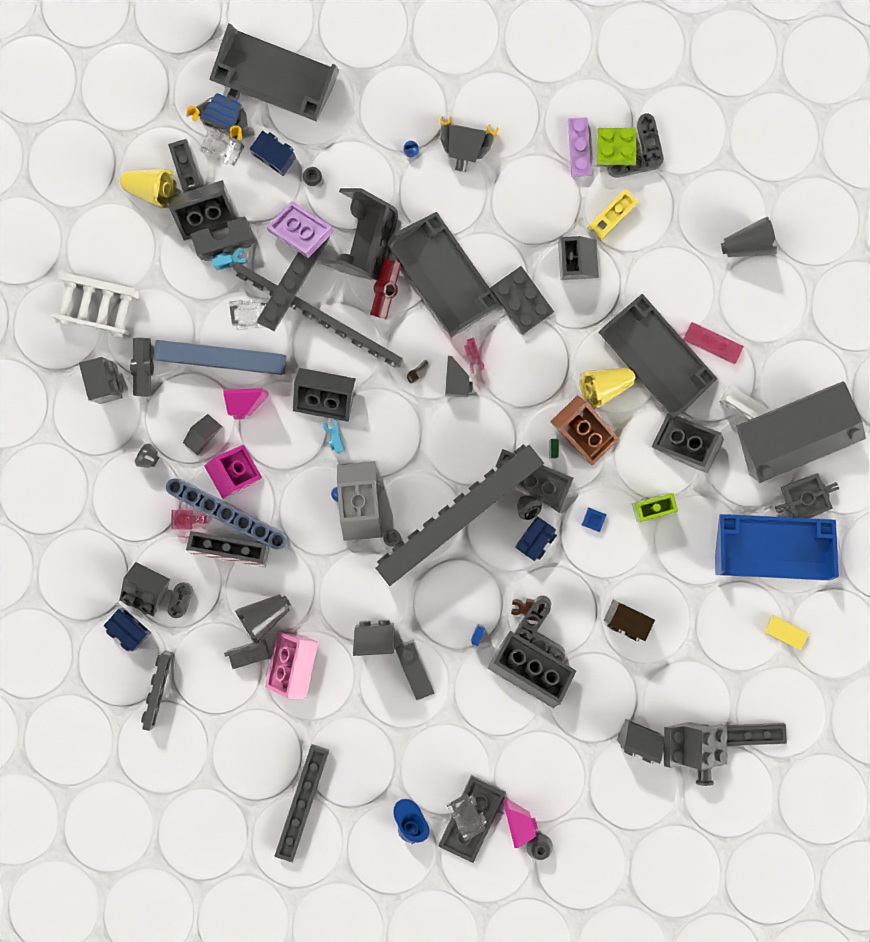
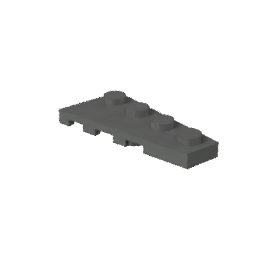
(544, 483)

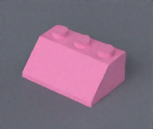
(291, 665)

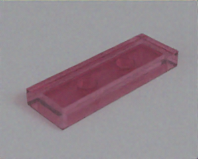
(713, 343)

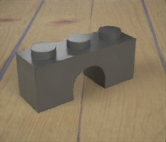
(238, 237)

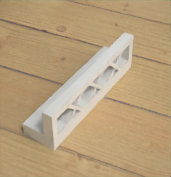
(742, 403)

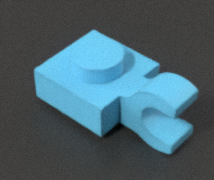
(226, 261)
(336, 442)

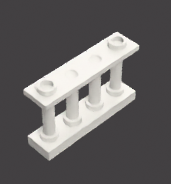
(90, 285)

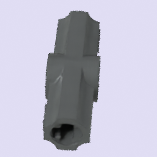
(141, 367)

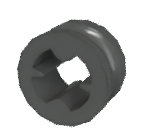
(393, 543)

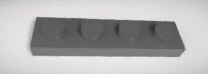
(154, 698)

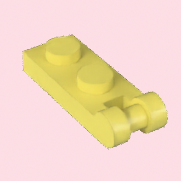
(613, 214)

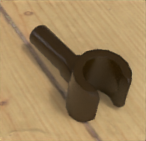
(412, 375)

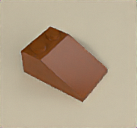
(584, 430)

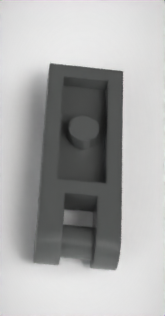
(184, 164)

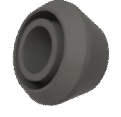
(147, 456)
(528, 507)
(539, 847)

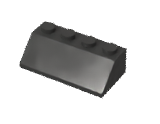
(532, 669)

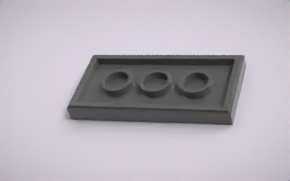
(489, 800)

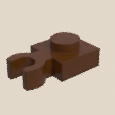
(524, 607)

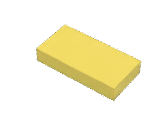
(786, 632)

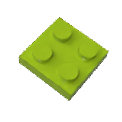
(616, 146)

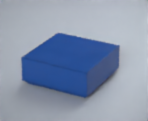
(593, 519)
(477, 635)

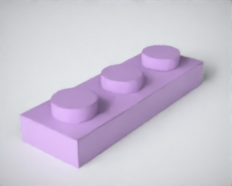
(579, 147)

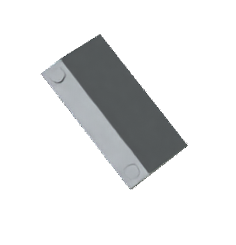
(273, 74)
(443, 273)
(658, 356)
(800, 432)

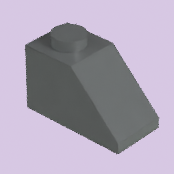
(457, 380)

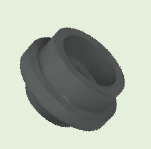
(309, 171)

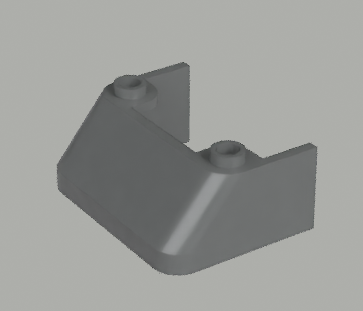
(372, 234)

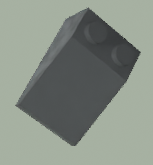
(688, 442)
(374, 638)

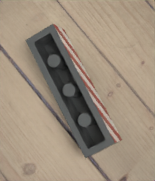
(227, 549)

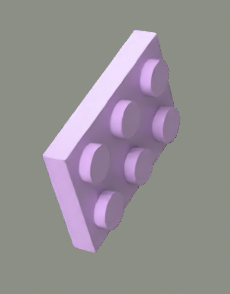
(300, 229)

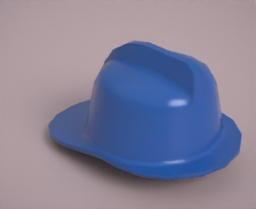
(410, 821)

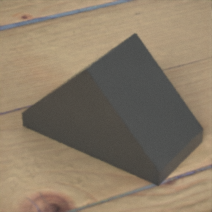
(201, 434)

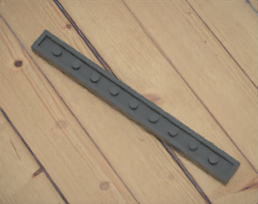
(324, 319)

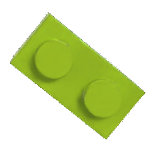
(654, 507)

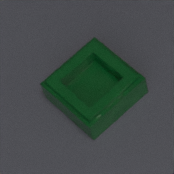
(553, 448)

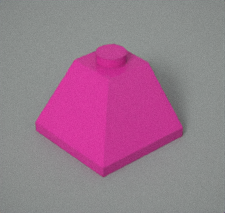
(243, 401)
(520, 823)

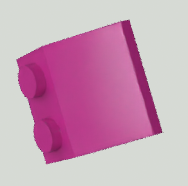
(232, 471)

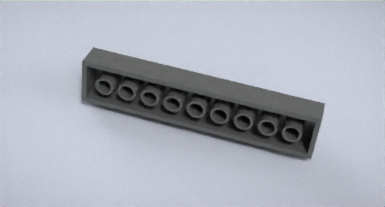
(459, 515)

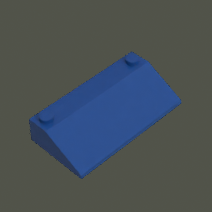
(776, 547)

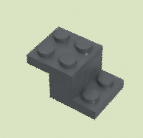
(695, 745)

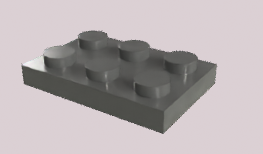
(522, 300)

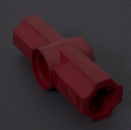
(387, 280)

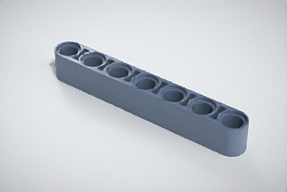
(220, 357)
(217, 513)

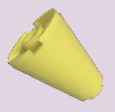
(150, 185)
(604, 385)

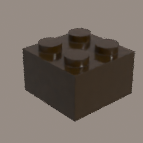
(626, 619)

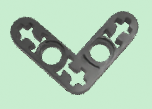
(647, 151)
(531, 629)

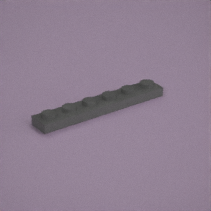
(288, 288)
(301, 803)

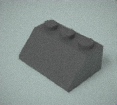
(202, 209)
(323, 394)

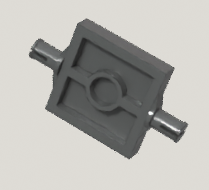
(807, 497)

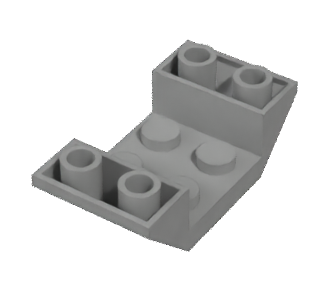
(358, 500)

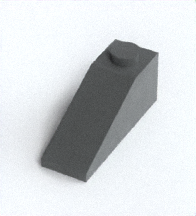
(414, 669)

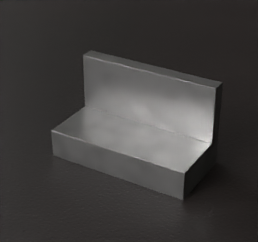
(248, 654)

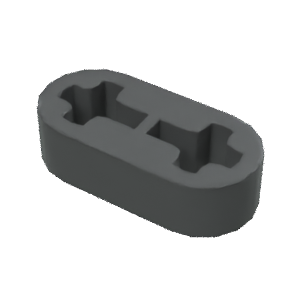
(175, 598)

